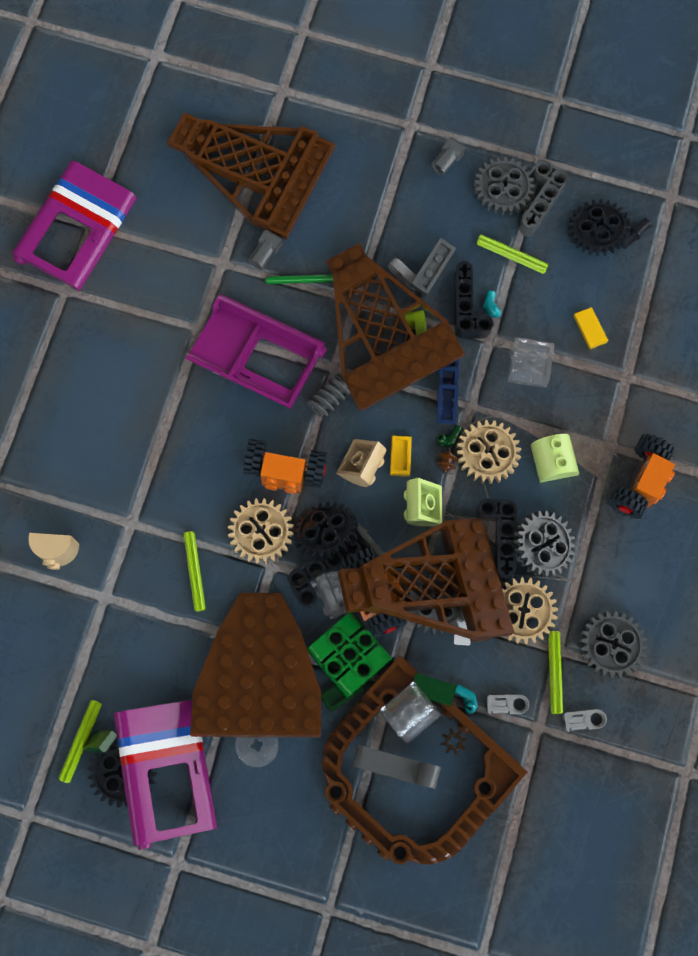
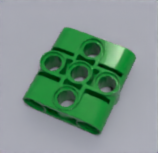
(324, 648)

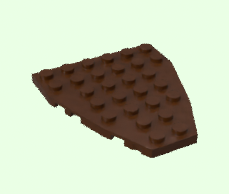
(257, 676)

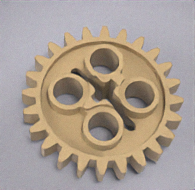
(472, 460)
(275, 520)
(542, 615)

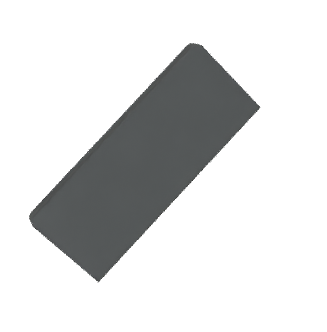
(432, 267)

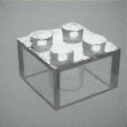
(530, 362)

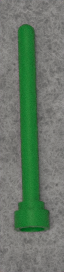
(299, 279)

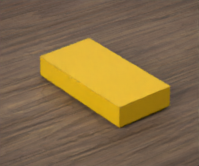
(590, 328)
(400, 456)

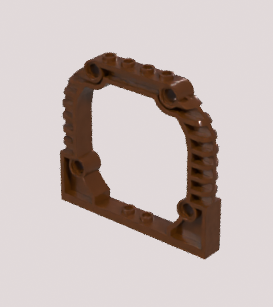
(499, 772)

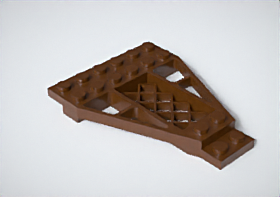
(287, 191)
(402, 364)
(473, 574)

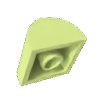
(554, 457)
(423, 503)

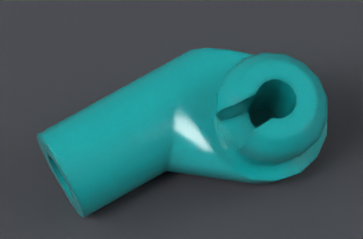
(489, 305)
(469, 698)

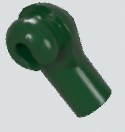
(449, 439)

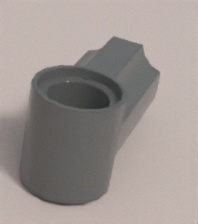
(451, 152)
(267, 246)

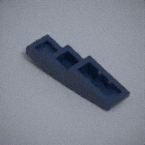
(447, 394)

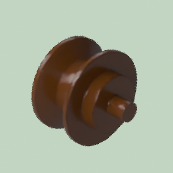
(446, 461)

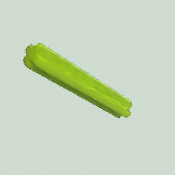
(513, 254)
(194, 571)
(555, 672)
(80, 740)

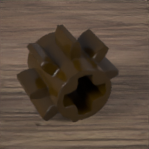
(455, 736)

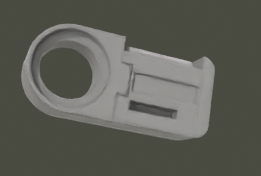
(402, 272)
(504, 704)
(582, 720)

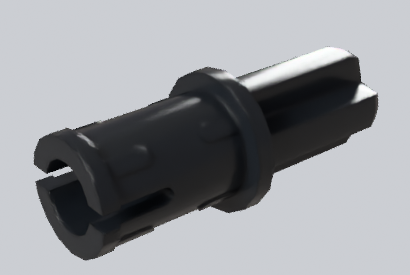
(637, 231)

